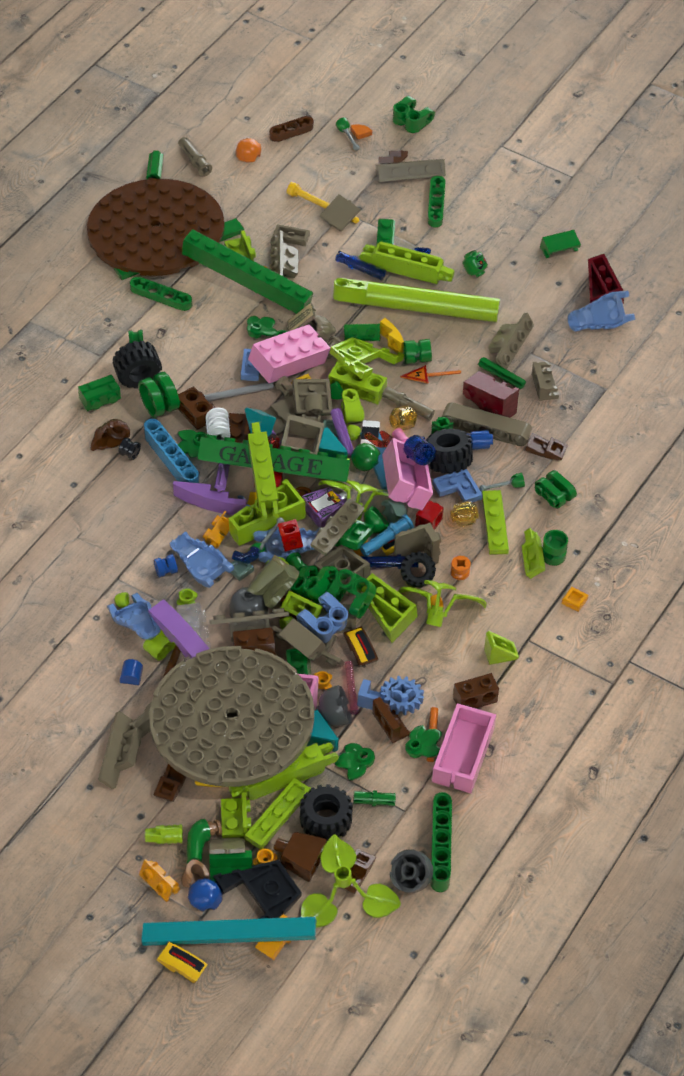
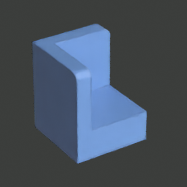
(366, 695)

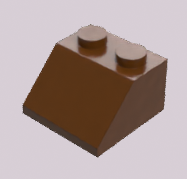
(255, 639)

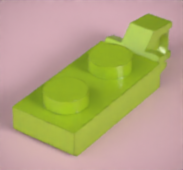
(533, 554)

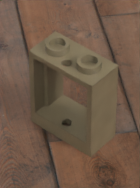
(312, 430)

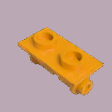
(221, 525)
(154, 876)

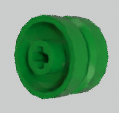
(159, 394)

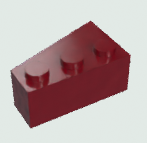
(601, 278)
(491, 395)

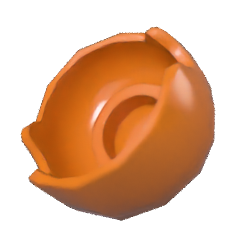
(248, 150)

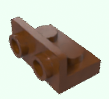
(238, 427)
(389, 721)

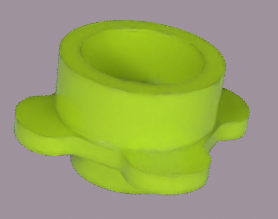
(187, 596)

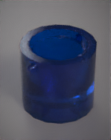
(419, 450)

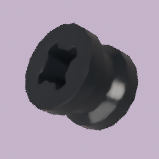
(129, 448)

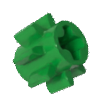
(441, 423)

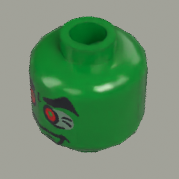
(475, 263)

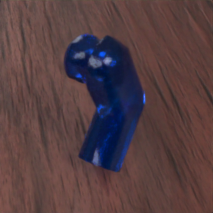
(247, 557)

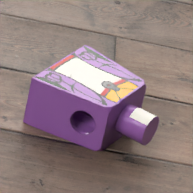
(323, 504)

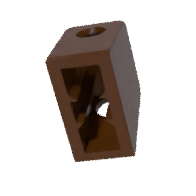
(301, 854)

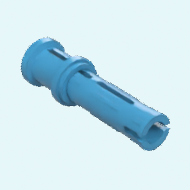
(381, 539)

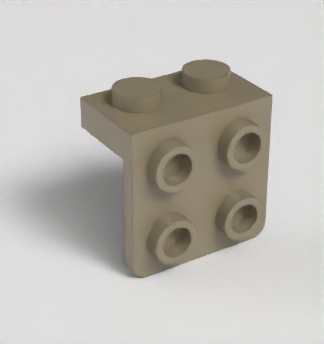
(421, 539)

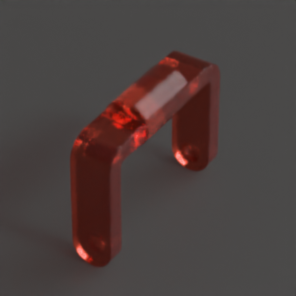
(374, 440)

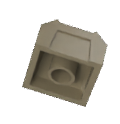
(345, 558)

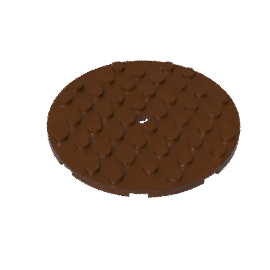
(123, 222)

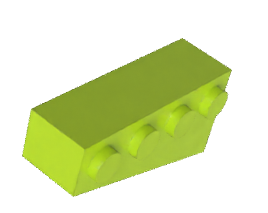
(250, 520)

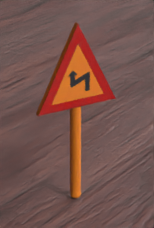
(422, 376)

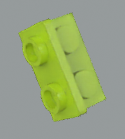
(242, 246)
(234, 817)

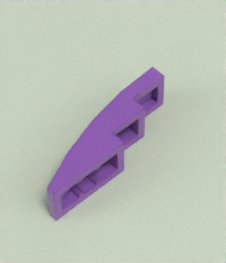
(204, 497)
(177, 629)

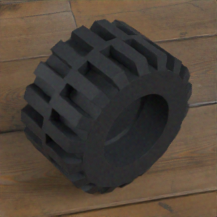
(136, 362)
(452, 450)
(330, 799)

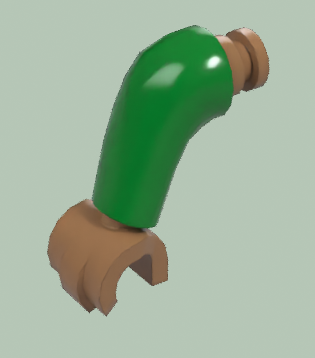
(198, 835)

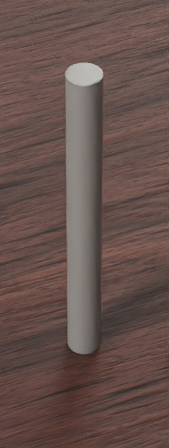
(239, 391)

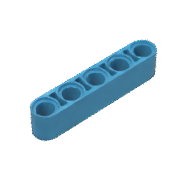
(170, 452)

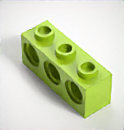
(368, 389)

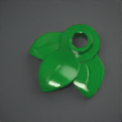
(259, 327)
(190, 442)
(423, 742)
(353, 760)

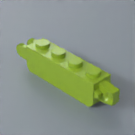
(407, 262)
(263, 471)
(306, 766)

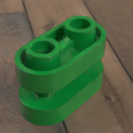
(555, 489)

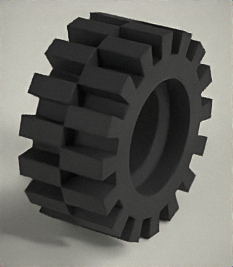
(414, 558)

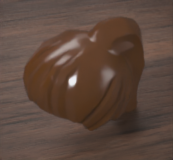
(110, 434)

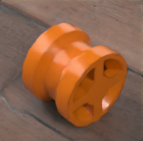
(463, 571)

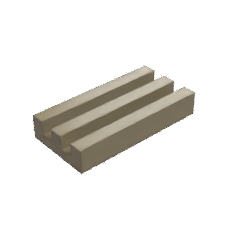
(293, 235)

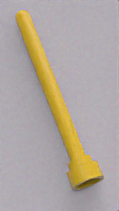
(294, 190)

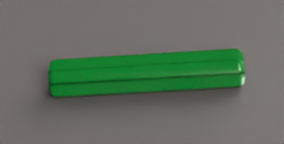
(502, 373)

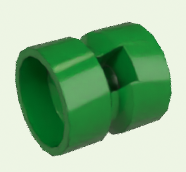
(417, 351)
(555, 547)

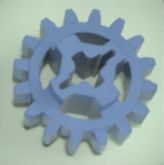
(402, 695)

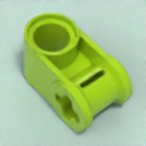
(351, 406)
(159, 646)

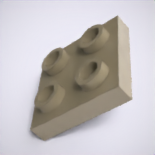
(312, 397)

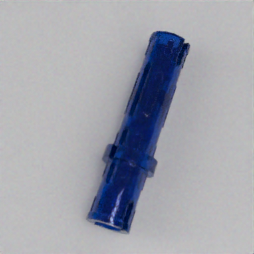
(355, 263)
(387, 561)

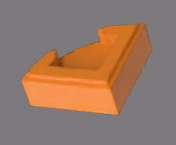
(360, 131)

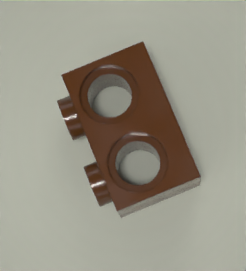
(194, 407)
(476, 691)

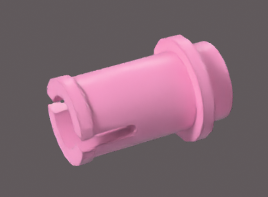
(399, 435)

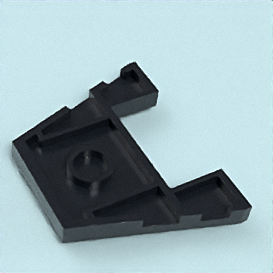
(268, 885)

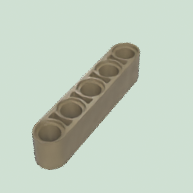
(501, 427)

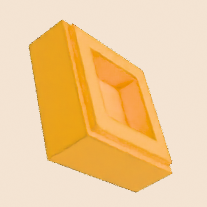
(575, 599)

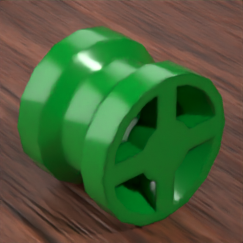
(135, 336)

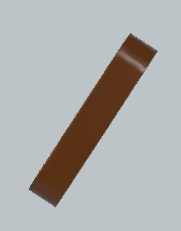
(301, 125)

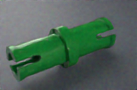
(374, 798)

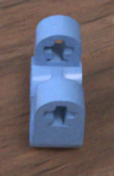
(333, 609)

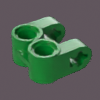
(412, 119)
(317, 584)
(362, 600)

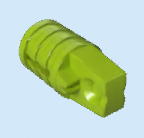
(165, 834)

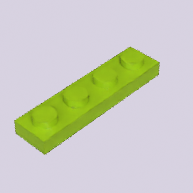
(495, 522)
(277, 814)

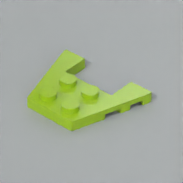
(355, 353)

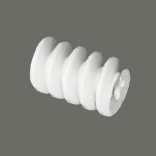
(218, 423)

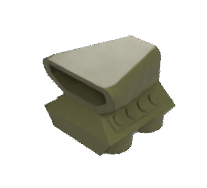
(273, 581)

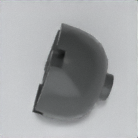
(246, 602)
(334, 706)
(411, 871)

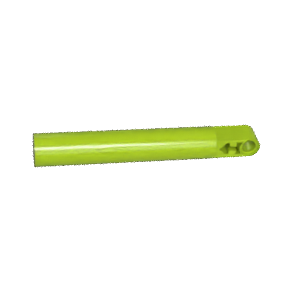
(416, 299)

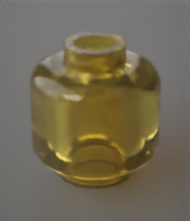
(403, 417)
(464, 513)

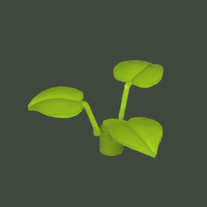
(360, 488)
(436, 613)
(339, 858)

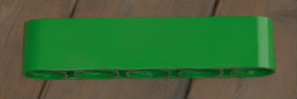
(439, 850)

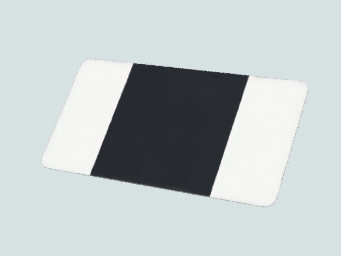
(372, 427)

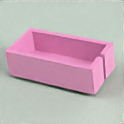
(289, 353)
(405, 478)
(464, 748)

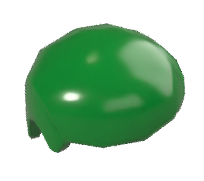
(365, 456)
(374, 517)

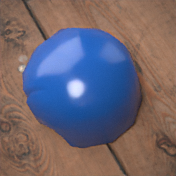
(205, 894)

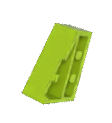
(390, 608)

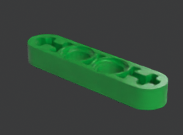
(436, 201)
(179, 300)

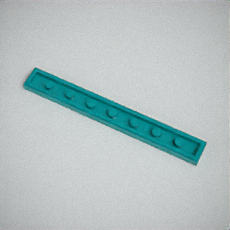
(229, 931)

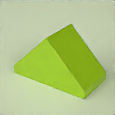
(295, 604)
(499, 649)

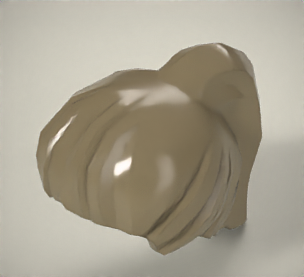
(322, 327)

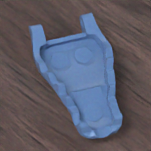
(603, 313)
(275, 547)
(201, 560)
(136, 617)

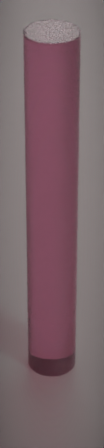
(351, 687)

